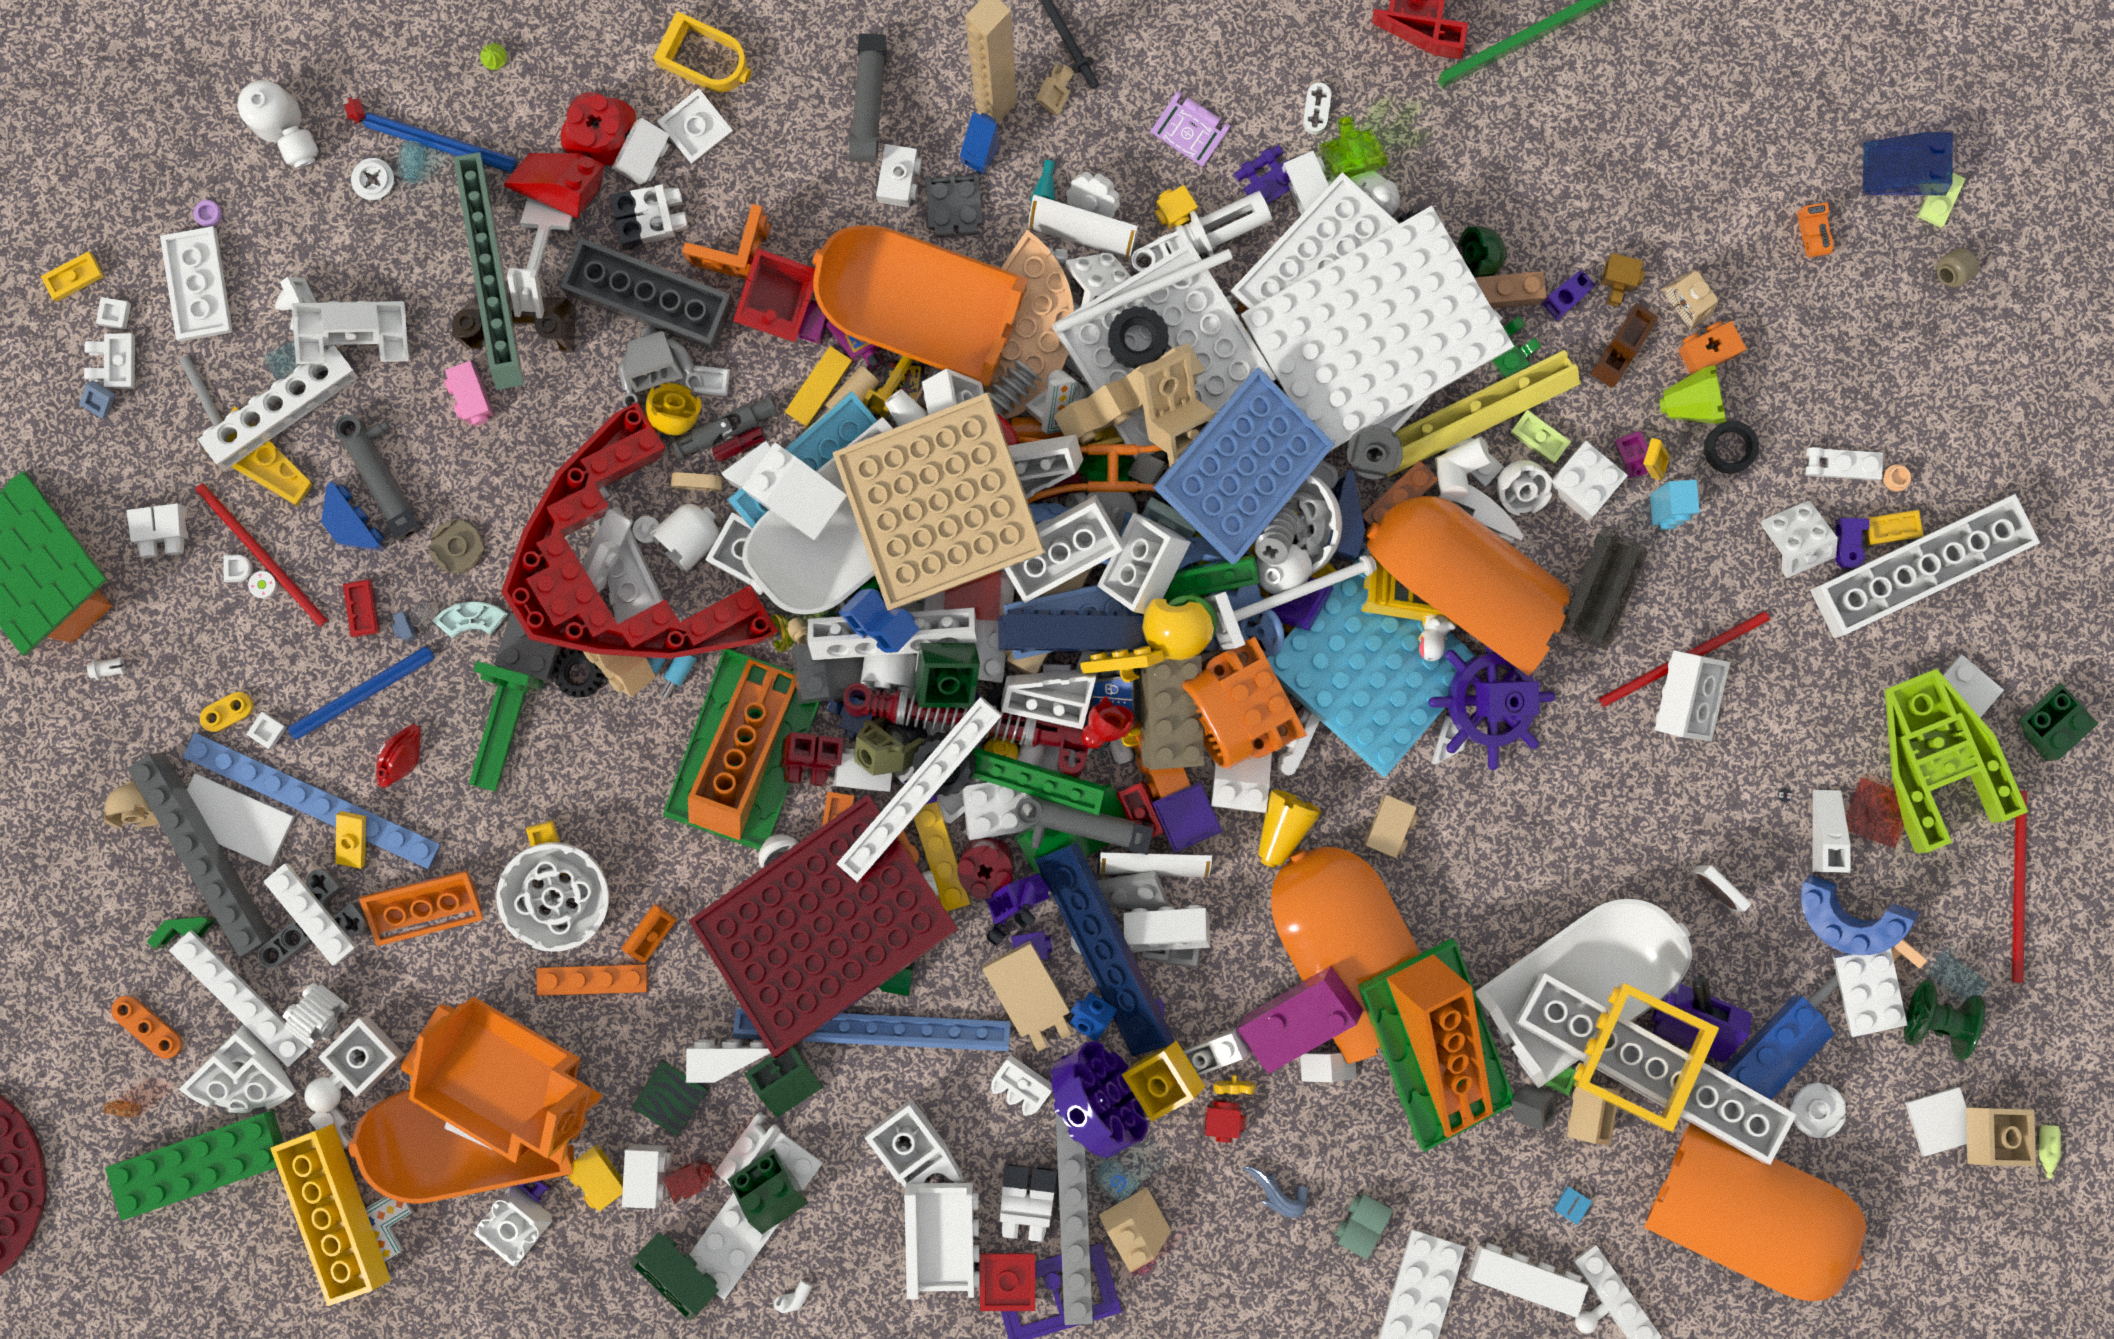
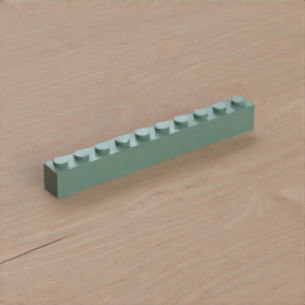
(488, 272)

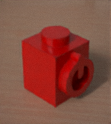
(1224, 1121)

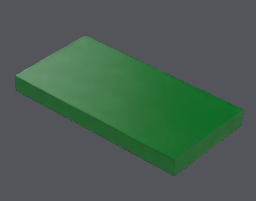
(1056, 839)

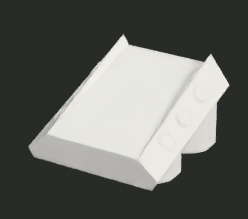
(513, 1225)

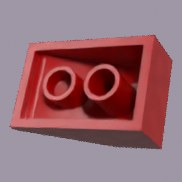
(558, 180)

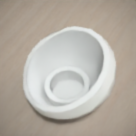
(775, 847)

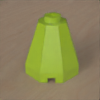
(1695, 398)

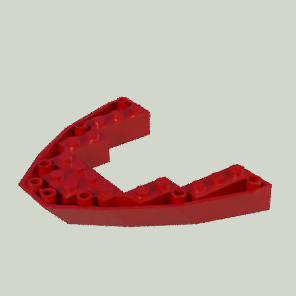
(555, 594)

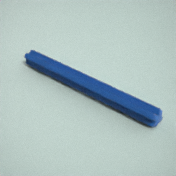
(438, 141)
(361, 692)

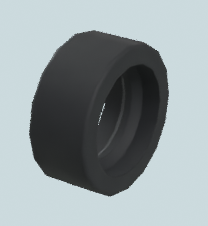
(1746, 433)

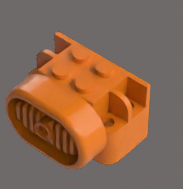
(1242, 706)

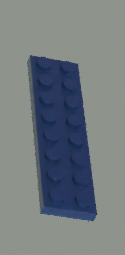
(1105, 949)

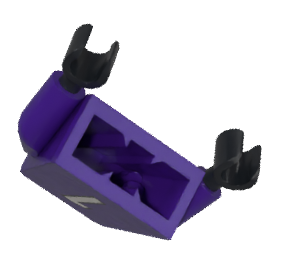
(1016, 901)

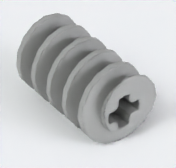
(1012, 387)
(1276, 539)

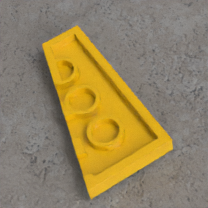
(273, 471)

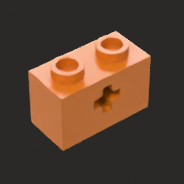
(1726, 342)

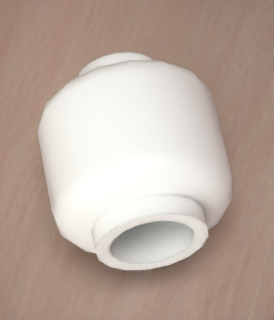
(297, 147)

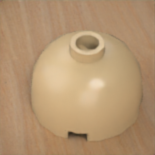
(128, 806)

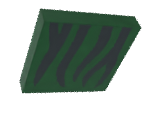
(669, 1098)

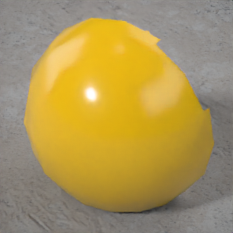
(1178, 630)

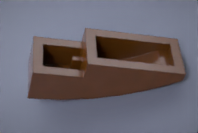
(1624, 345)

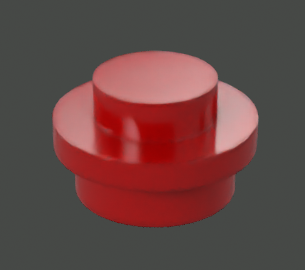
(354, 110)

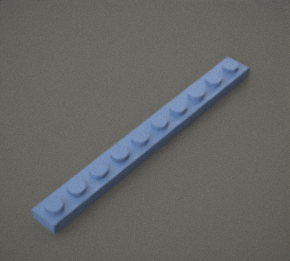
(308, 798)
(899, 1031)

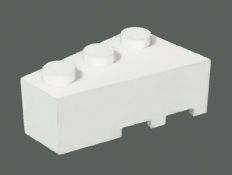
(1046, 462)
(1050, 696)

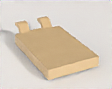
(1028, 993)

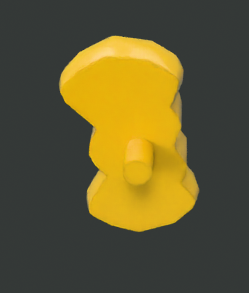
(1234, 1086)

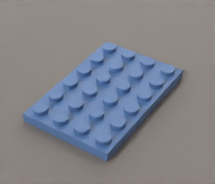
(1244, 465)

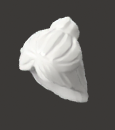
(1378, 189)

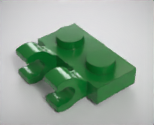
(1515, 359)

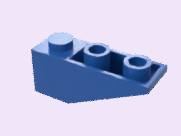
(980, 142)

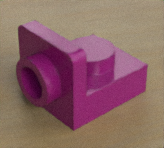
(1633, 451)

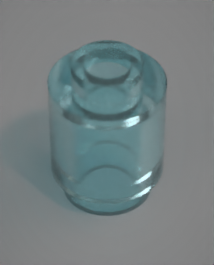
(411, 161)

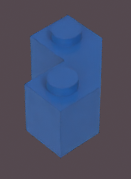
(869, 616)

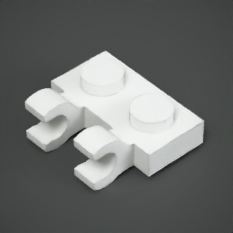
(118, 361)

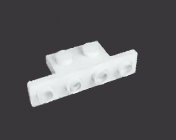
(605, 547)

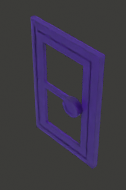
(1048, 1267)

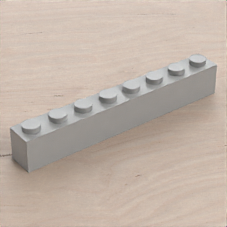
(1074, 1227)

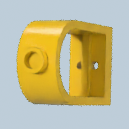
(672, 41)

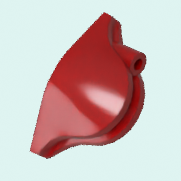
(398, 756)

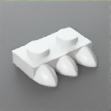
(1022, 1084)

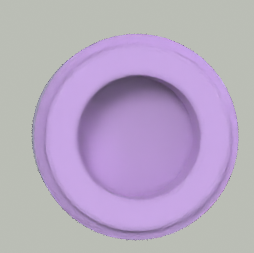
(207, 213)

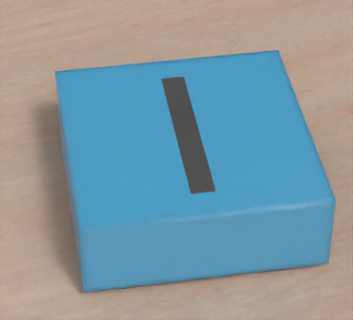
(1572, 1205)

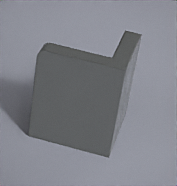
(1534, 1107)

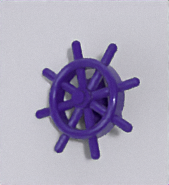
(1511, 699)

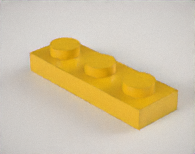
(1121, 660)

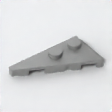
(1135, 891)

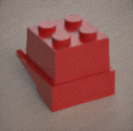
(775, 295)

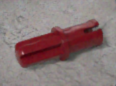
(738, 444)

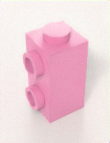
(469, 393)

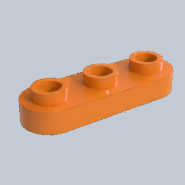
(158, 1029)

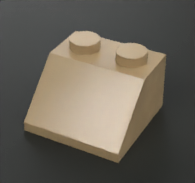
(1136, 1229)

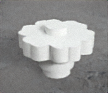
(1093, 194)

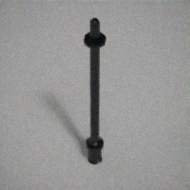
(1082, 64)

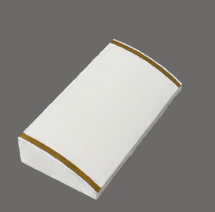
(1082, 227)
(1163, 864)

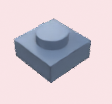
(97, 399)
(403, 627)

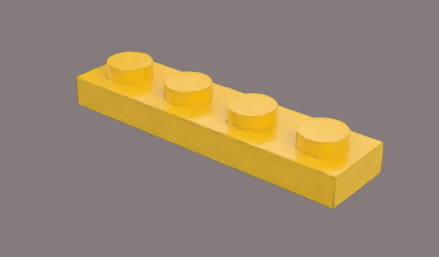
(941, 856)

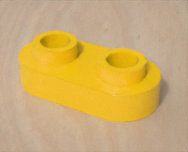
(226, 712)

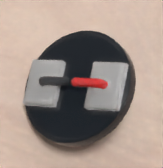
(1784, 795)

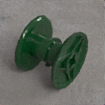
(1961, 1025)

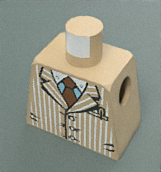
(1691, 298)

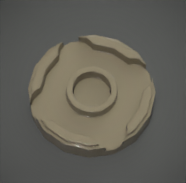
(464, 549)

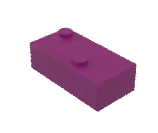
(1300, 1020)

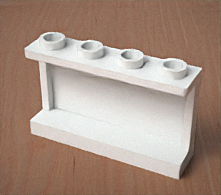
(941, 1238)

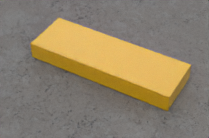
(818, 386)

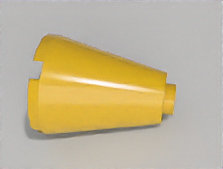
(1284, 826)

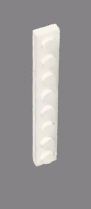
(919, 789)

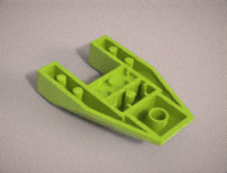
(1937, 742)

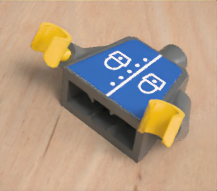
(1122, 689)

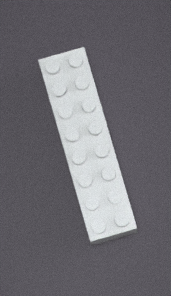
(1924, 566)

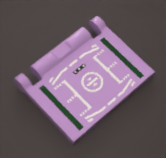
(1190, 129)

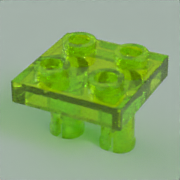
(1354, 150)

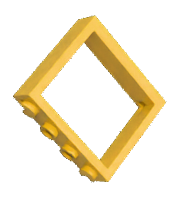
(1687, 1075)

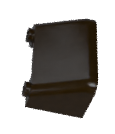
(556, 323)

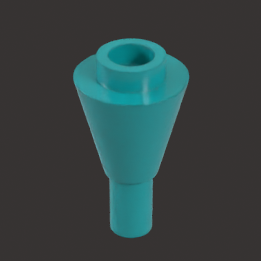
(1045, 184)

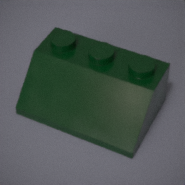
(675, 1275)

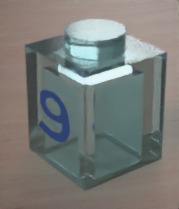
(1117, 1179)

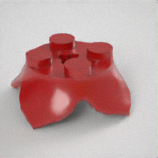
(600, 143)

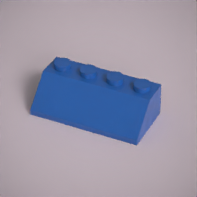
(1780, 1048)

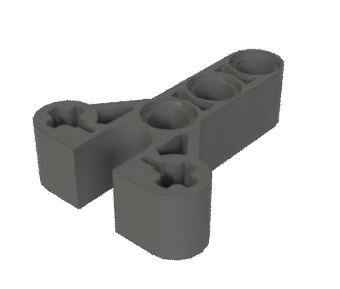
(282, 941)

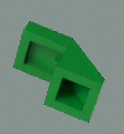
(170, 927)

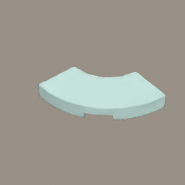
(468, 616)

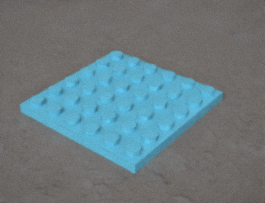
(1365, 675)

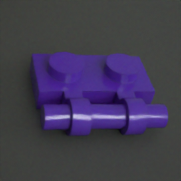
(1273, 183)

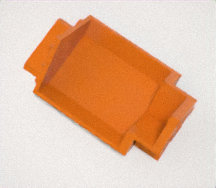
(498, 1081)

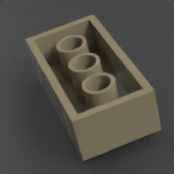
(1169, 716)

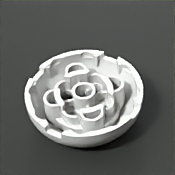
(1322, 511)
(564, 926)

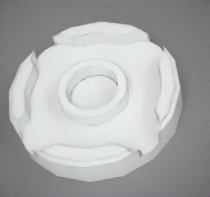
(1809, 1108)

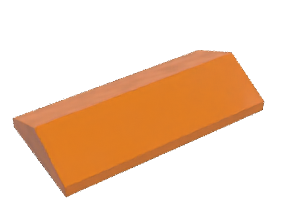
(419, 904)

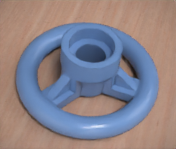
(1268, 629)

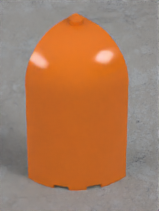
(917, 299)
(1471, 577)
(1341, 916)
(416, 1160)
(1759, 1218)

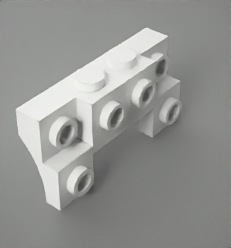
(349, 325)

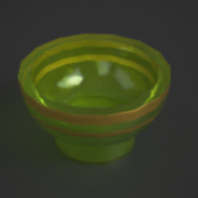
(781, 622)

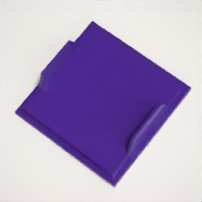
(1187, 817)

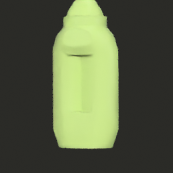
(2049, 1148)

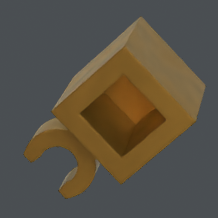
(1621, 274)

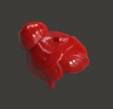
(1107, 724)

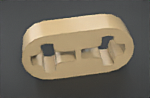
(694, 481)

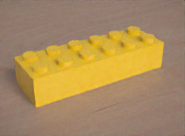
(330, 1214)

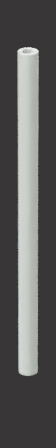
(1143, 290)

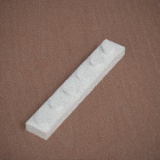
(238, 997)

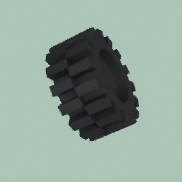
(563, 679)

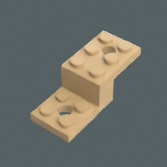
(1174, 413)

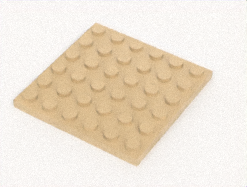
(938, 502)

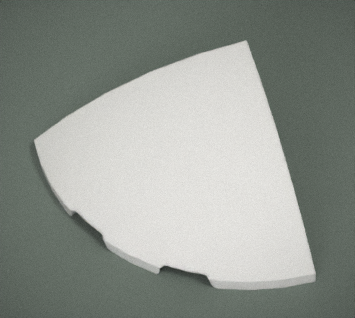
(240, 1076)

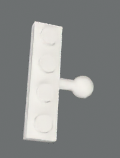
(1614, 1299)

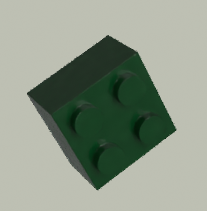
(947, 675)

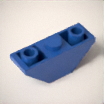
(348, 523)

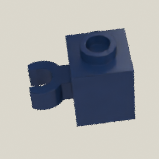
(850, 723)

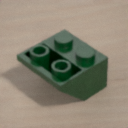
(2056, 723)
(784, 1081)
(767, 1191)

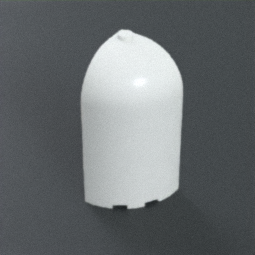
(808, 573)
(1605, 947)

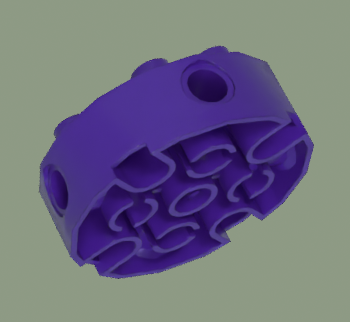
(1097, 1100)

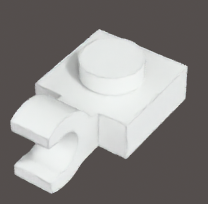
(334, 1116)

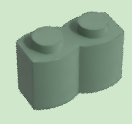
(1363, 1225)

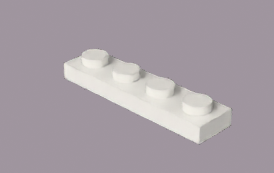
(310, 914)

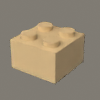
(2000, 1137)

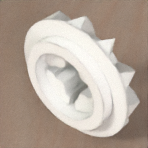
(373, 167)

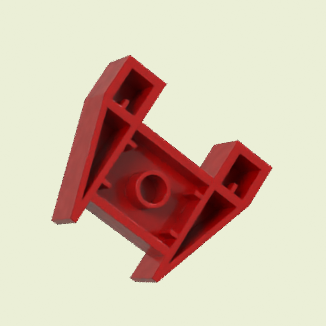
(1422, 26)

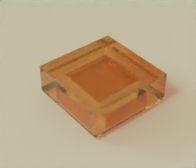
(122, 1108)

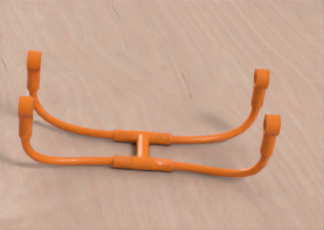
(1112, 483)

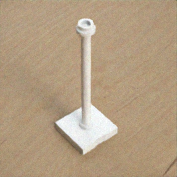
(1228, 631)

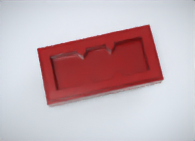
(361, 608)

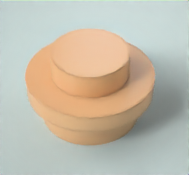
(1897, 478)

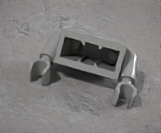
(653, 361)

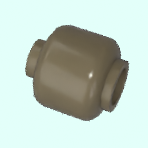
(1957, 267)

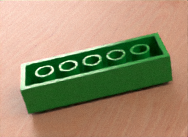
(194, 1165)

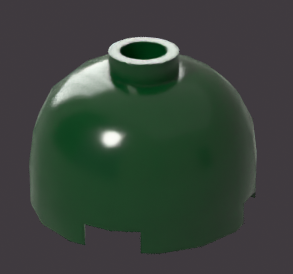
(1482, 250)

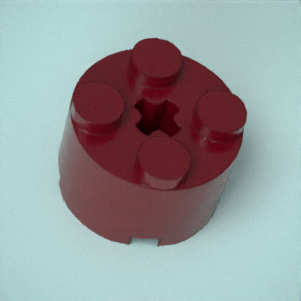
(980, 881)

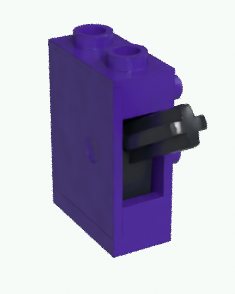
(1732, 1021)

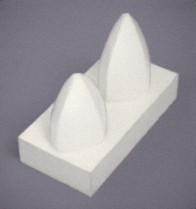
(294, 291)

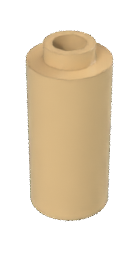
(859, 383)

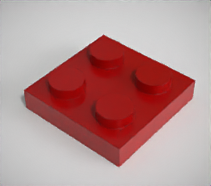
(1007, 1282)

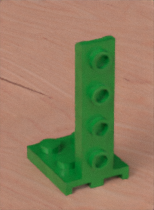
(500, 723)

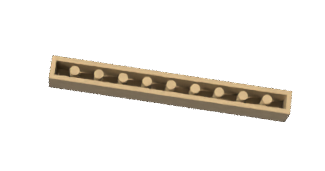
(992, 58)

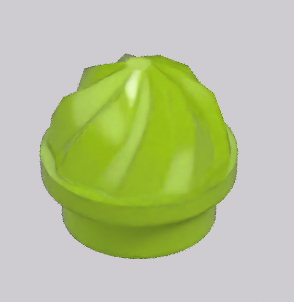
(493, 56)

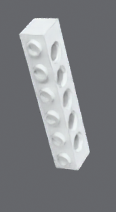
(274, 422)
(836, 639)

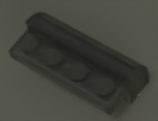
(1604, 589)

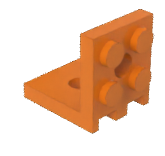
(730, 264)

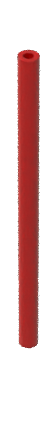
(261, 555)
(1701, 650)
(2019, 895)

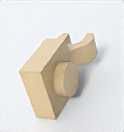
(1054, 91)

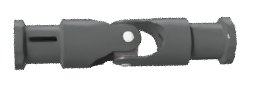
(711, 433)

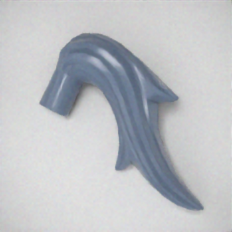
(1276, 1199)

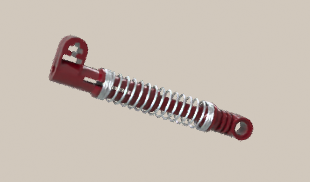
(1009, 726)

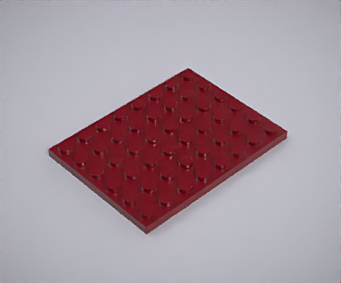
(811, 939)

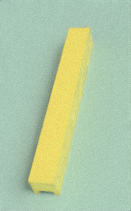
(1486, 408)

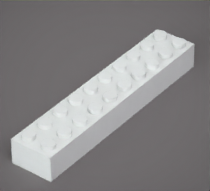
(1653, 1067)

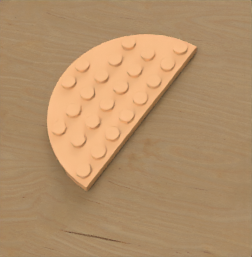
(1044, 303)

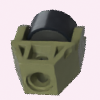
(894, 748)

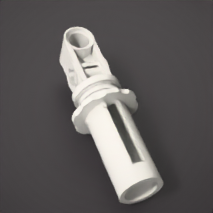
(1196, 230)

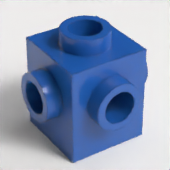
(1092, 1016)

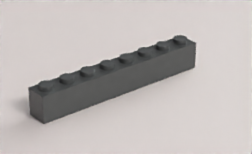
(200, 853)

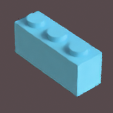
(1674, 504)

